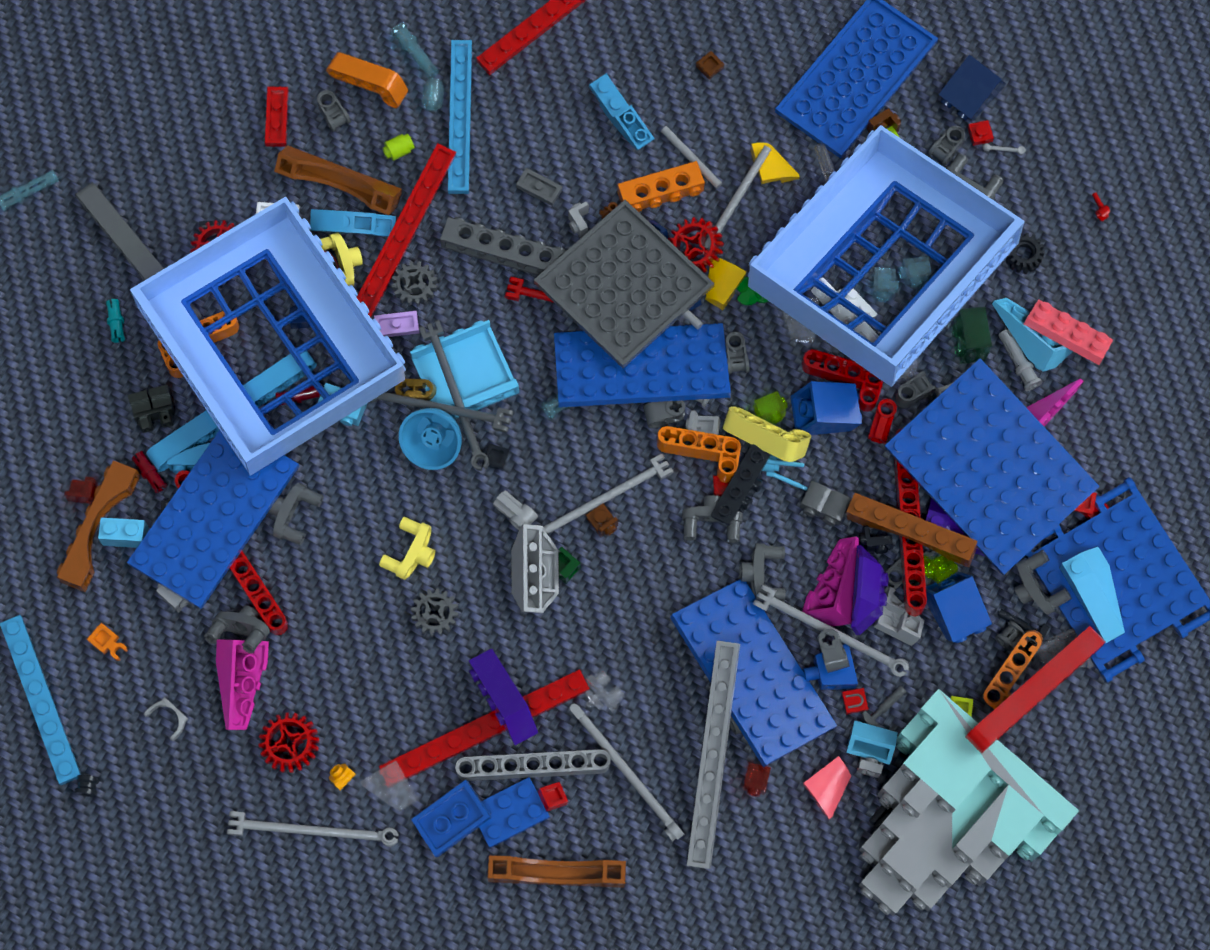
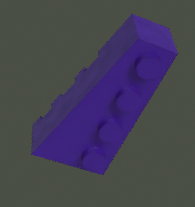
(502, 696)

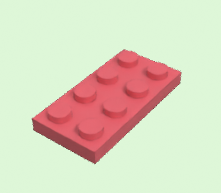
(1068, 331)

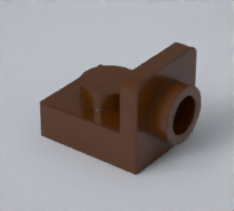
(884, 119)
(602, 521)

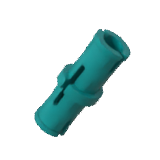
(115, 320)

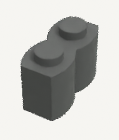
(825, 504)

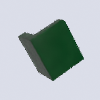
(567, 565)

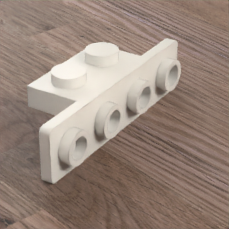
(845, 315)

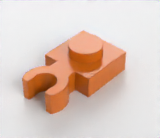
(105, 640)

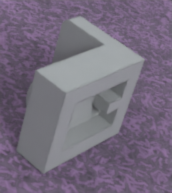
(870, 767)

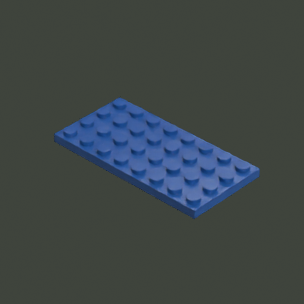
(856, 75)
(674, 367)
(209, 521)
(771, 696)

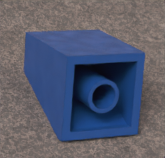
(826, 408)
(957, 607)

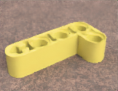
(768, 437)

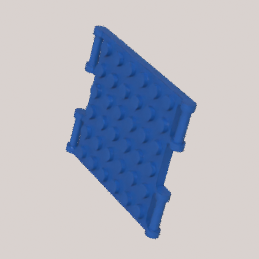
(1146, 570)

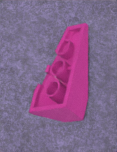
(1048, 407)
(834, 593)
(239, 680)

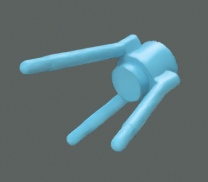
(773, 465)

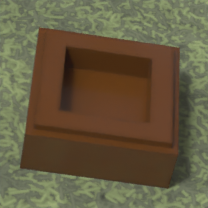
(710, 65)

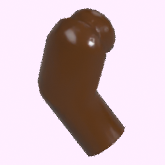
(611, 206)

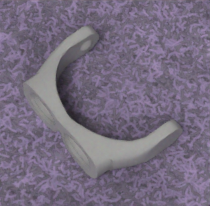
(181, 717)

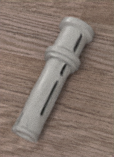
(1023, 367)

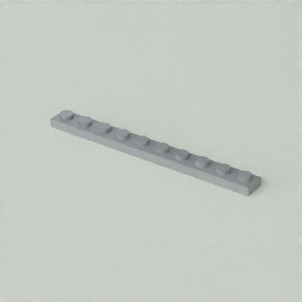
(713, 754)

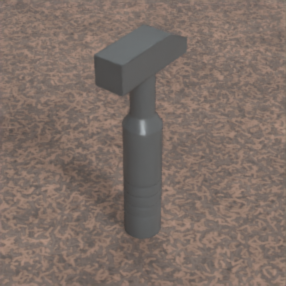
(889, 702)

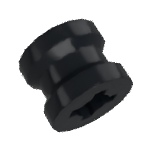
(87, 785)

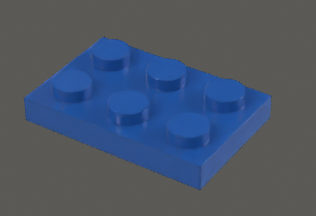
(512, 812)
(451, 818)

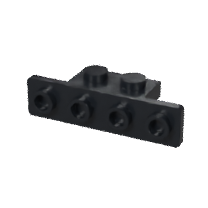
(742, 486)

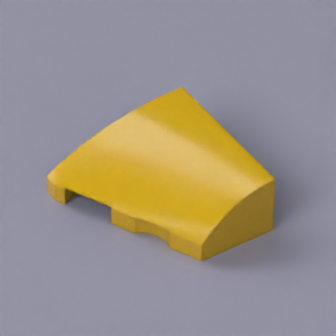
(774, 166)
(726, 280)

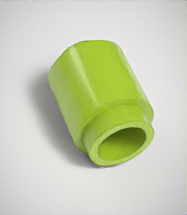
(398, 147)

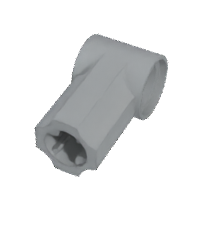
(514, 510)

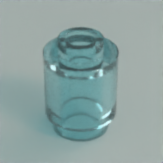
(433, 94)

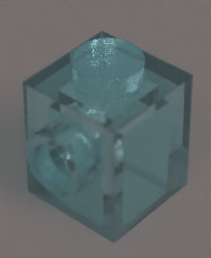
(915, 271)
(884, 284)

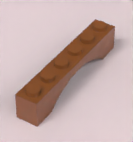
(305, 166)
(117, 485)
(886, 518)
(571, 873)

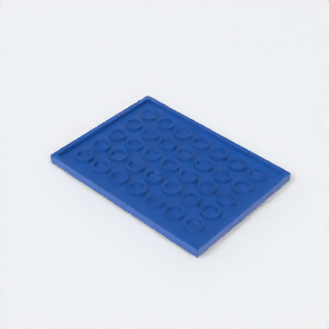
(991, 466)

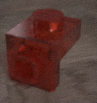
(756, 779)

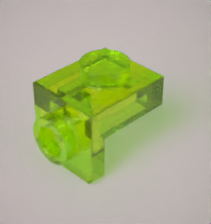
(939, 569)

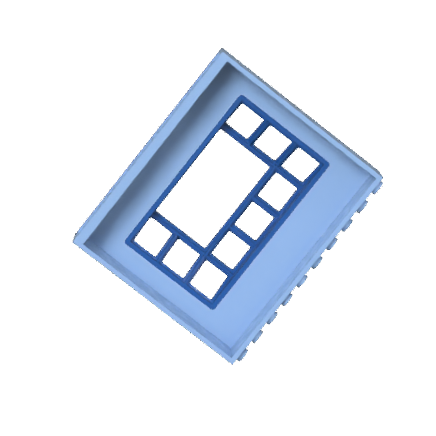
(844, 211)
(321, 299)

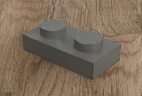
(539, 186)

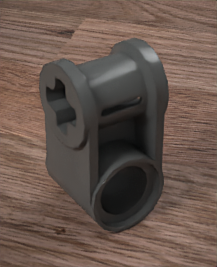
(334, 114)
(945, 147)
(736, 356)
(917, 388)
(662, 413)
(1010, 642)
(835, 654)

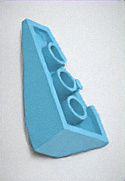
(1038, 348)
(1094, 587)

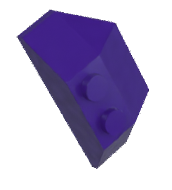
(868, 591)

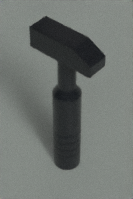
(1024, 625)

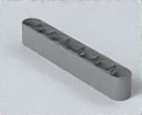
(522, 760)

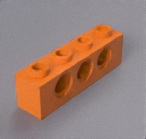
(668, 179)

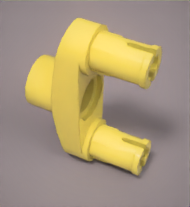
(346, 257)
(417, 553)

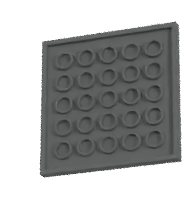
(623, 283)

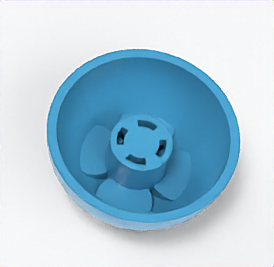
(426, 447)

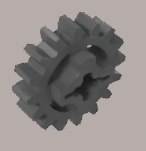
(414, 274)
(441, 606)

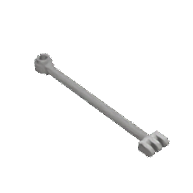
(655, 469)
(769, 599)
(242, 824)
(672, 830)

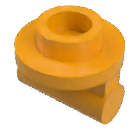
(341, 775)

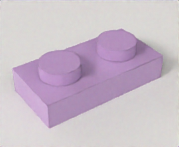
(398, 323)

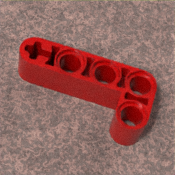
(841, 375)

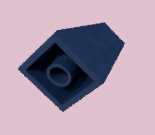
(971, 89)

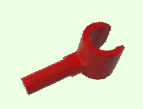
(1103, 211)

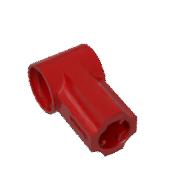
(881, 422)

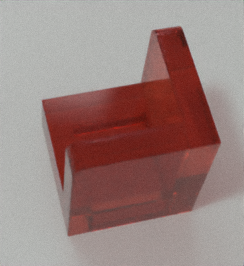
(82, 490)

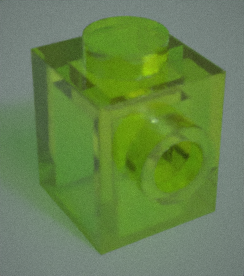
(771, 407)

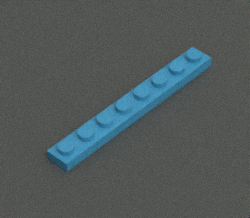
(460, 116)
(40, 700)

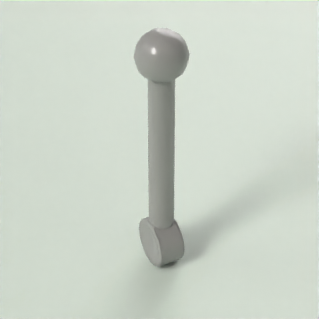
(1020, 150)

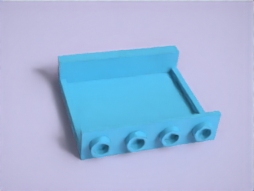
(475, 365)

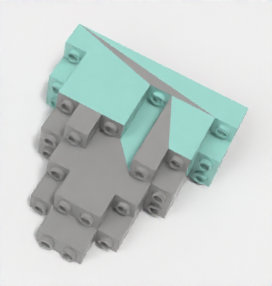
(955, 811)

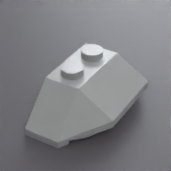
(534, 569)

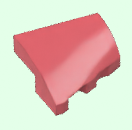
(829, 785)

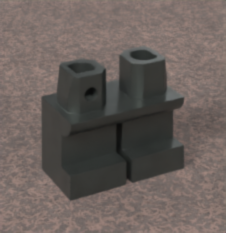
(143, 410)

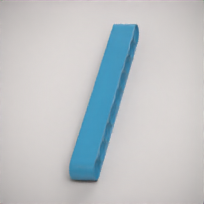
(203, 428)

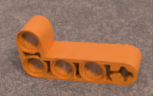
(369, 77)
(217, 335)
(698, 448)
(1015, 669)

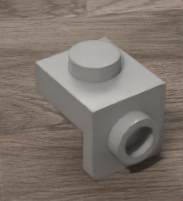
(575, 215)
(705, 424)

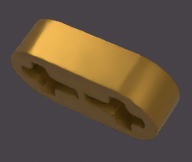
(416, 384)

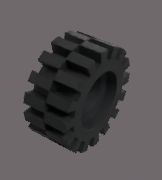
(1029, 264)

